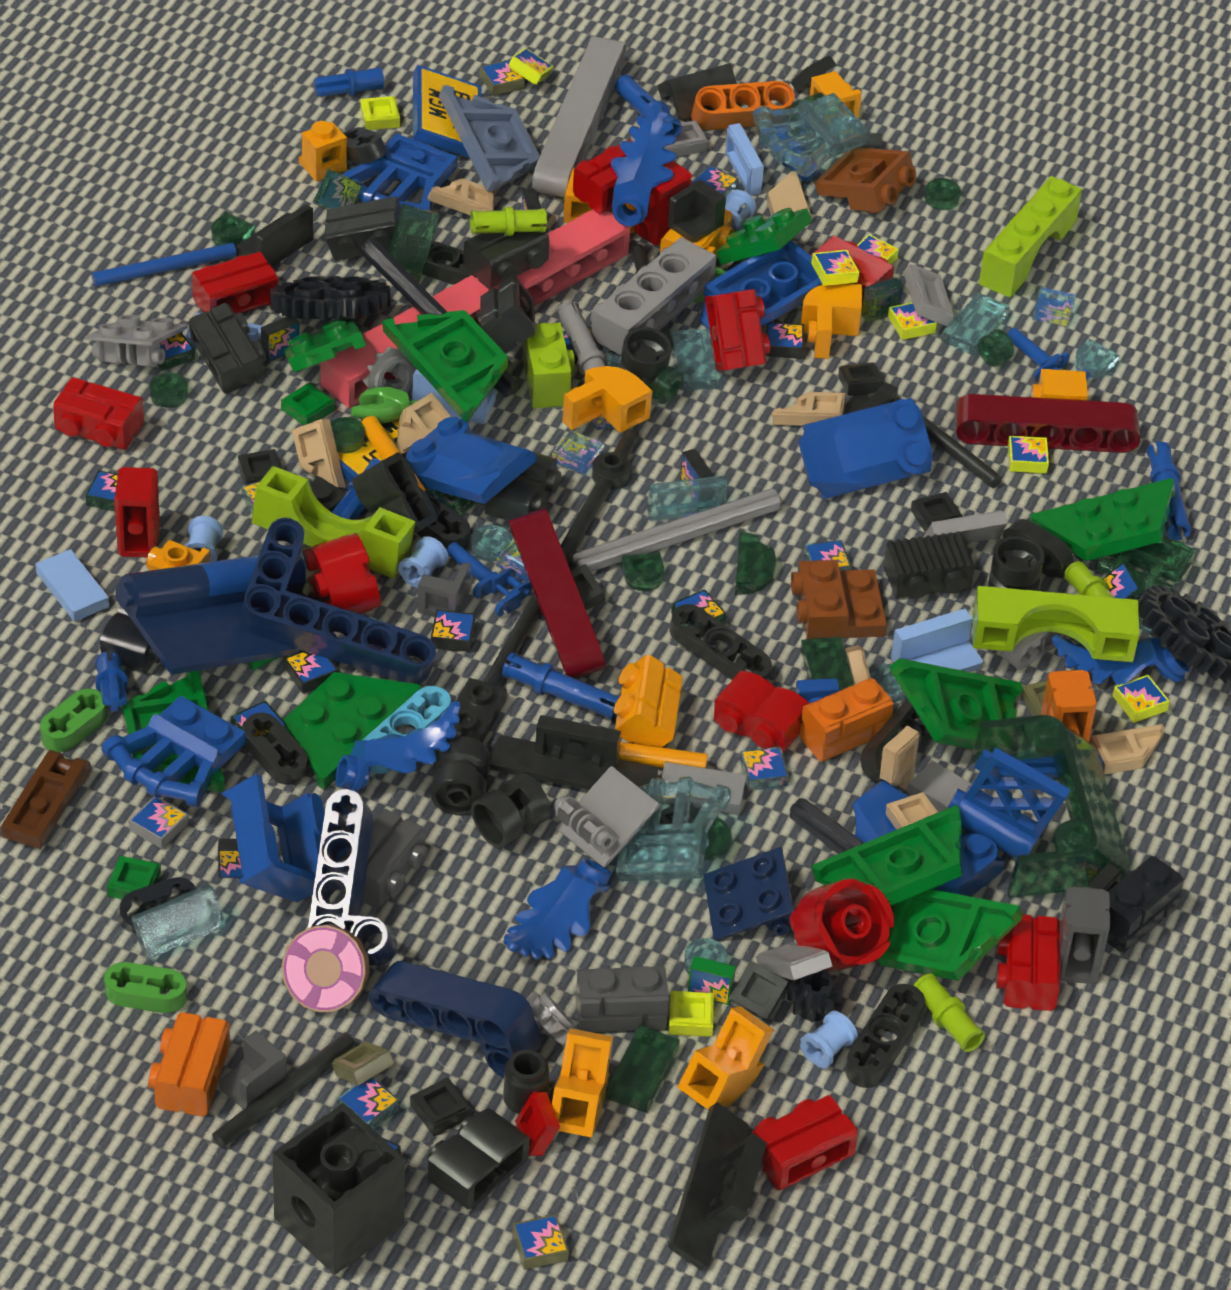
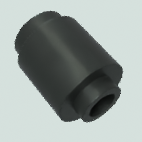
(523, 1075)

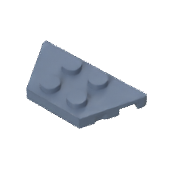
(492, 138)

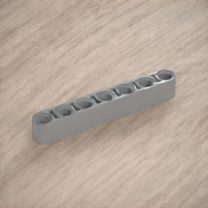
(579, 115)

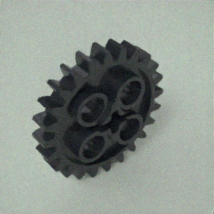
(330, 297)
(1188, 630)

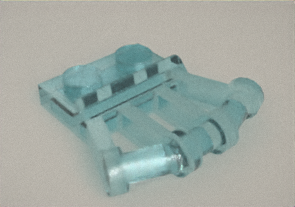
(826, 120)
(673, 848)

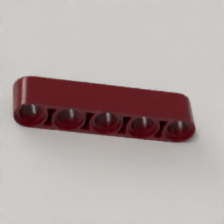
(1064, 422)
(557, 594)

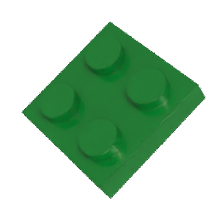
(763, 235)

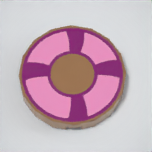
(325, 968)

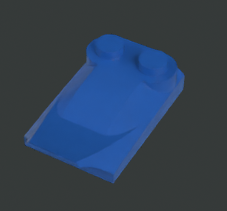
(777, 276)
(866, 448)
(466, 463)
(979, 852)

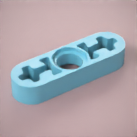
(412, 714)

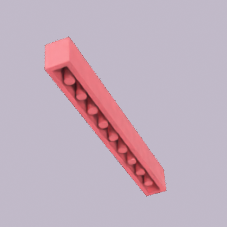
(574, 254)

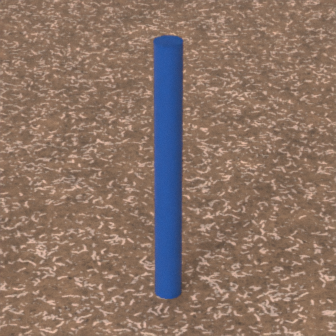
(164, 264)

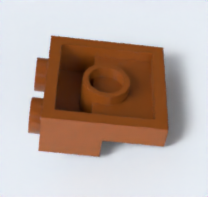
(868, 178)
(837, 601)

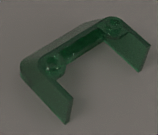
(1091, 834)

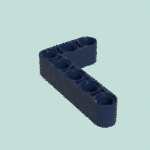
(325, 618)

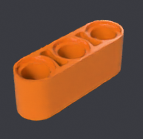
(725, 99)

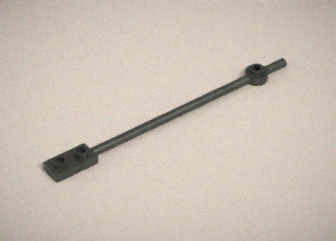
(484, 699)

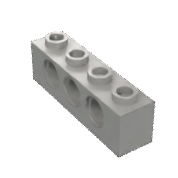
(654, 293)

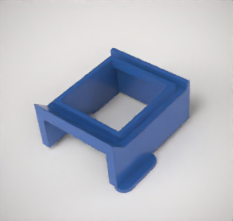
(299, 835)

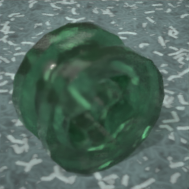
(995, 347)

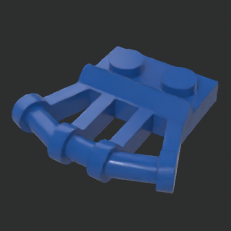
(408, 161)
(180, 729)

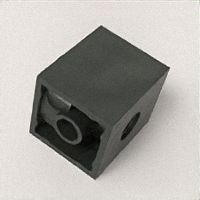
(339, 1188)

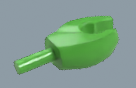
(383, 403)

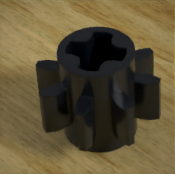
(815, 995)

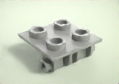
(133, 340)
(605, 816)

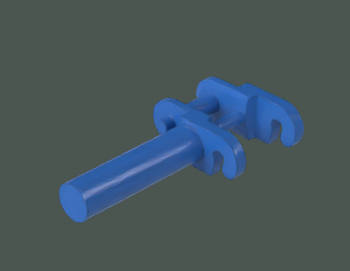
(1038, 355)
(491, 581)

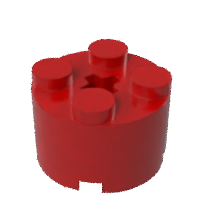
(342, 574)
(846, 921)

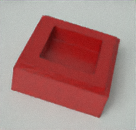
(538, 1122)

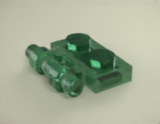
(1161, 560)

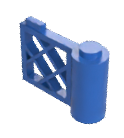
(1001, 816)

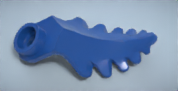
(643, 165)
(1147, 653)
(397, 751)
(558, 910)

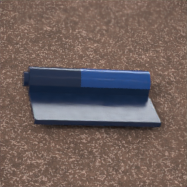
(195, 613)

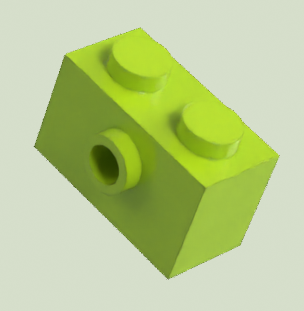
(547, 365)

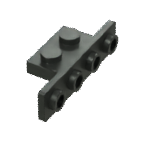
(567, 754)
(717, 1185)

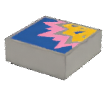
(158, 822)

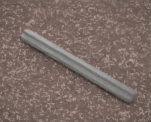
(678, 530)

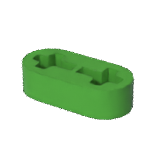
(70, 718)
(145, 987)

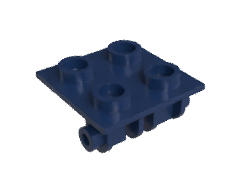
(750, 895)

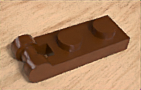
(44, 799)

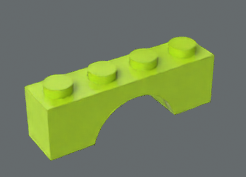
(1011, 254)
(287, 495)
(1101, 624)

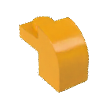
(831, 312)
(609, 393)
(731, 1064)
(582, 1082)

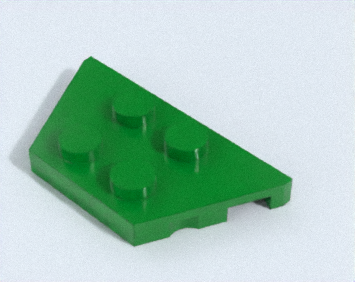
(323, 344)
(452, 356)
(1111, 521)
(955, 700)
(141, 708)
(339, 714)
(904, 859)
(946, 932)

